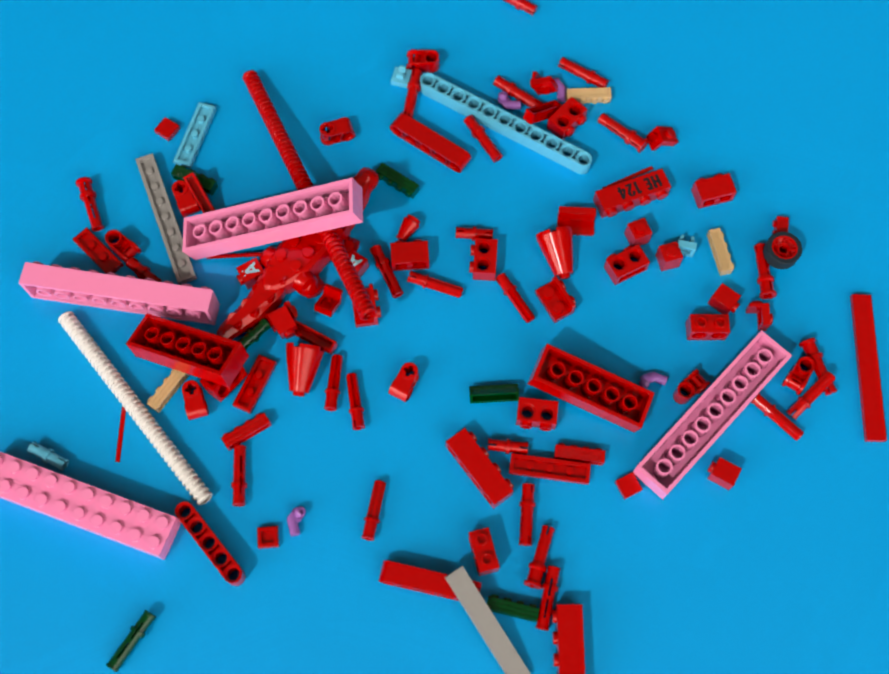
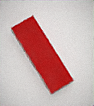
(98, 251)
(254, 384)

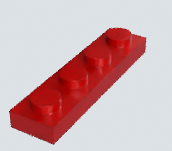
(549, 468)

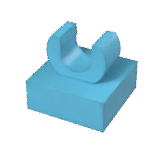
(401, 76)
(687, 247)

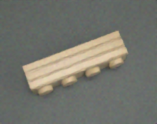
(590, 95)
(720, 252)
(167, 390)

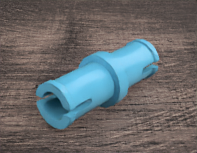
(48, 455)

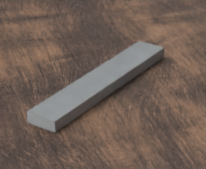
(485, 622)

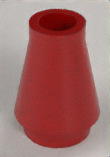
(408, 227)

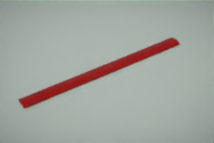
(630, 176)
(235, 255)
(120, 435)

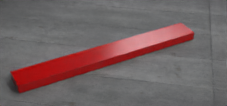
(868, 368)

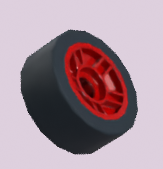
(785, 242)

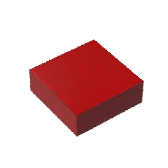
(167, 129)
(628, 485)
(268, 537)

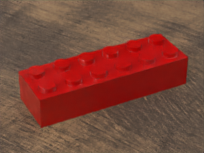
(188, 350)
(591, 388)

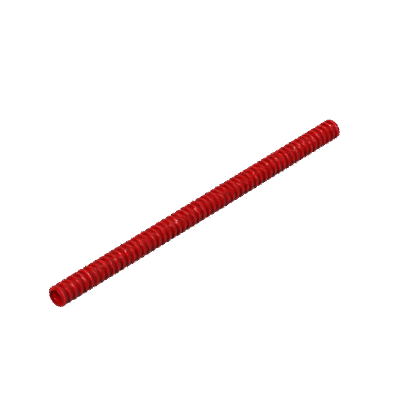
(302, 181)

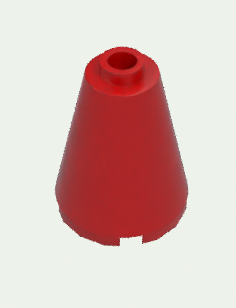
(558, 250)
(302, 366)

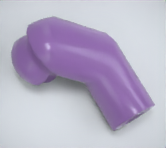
(561, 94)
(506, 103)
(651, 377)
(294, 519)

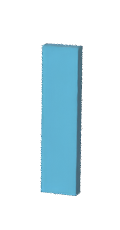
(195, 135)

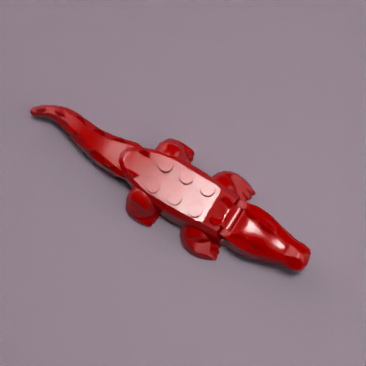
(292, 268)

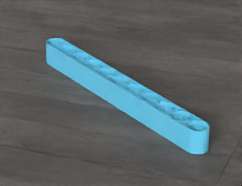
(509, 130)

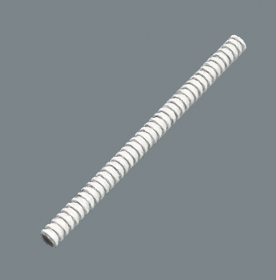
(135, 408)

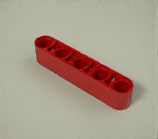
(430, 142)
(203, 536)
(418, 579)

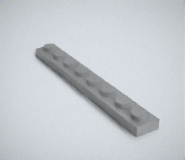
(165, 219)

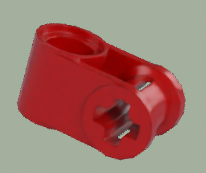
(422, 60)
(337, 130)
(185, 199)
(123, 247)
(797, 377)
(403, 384)
(692, 385)
(194, 403)

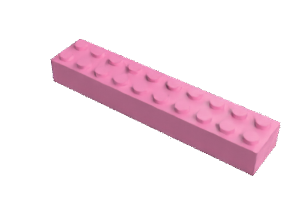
(273, 219)
(120, 292)
(711, 414)
(87, 507)

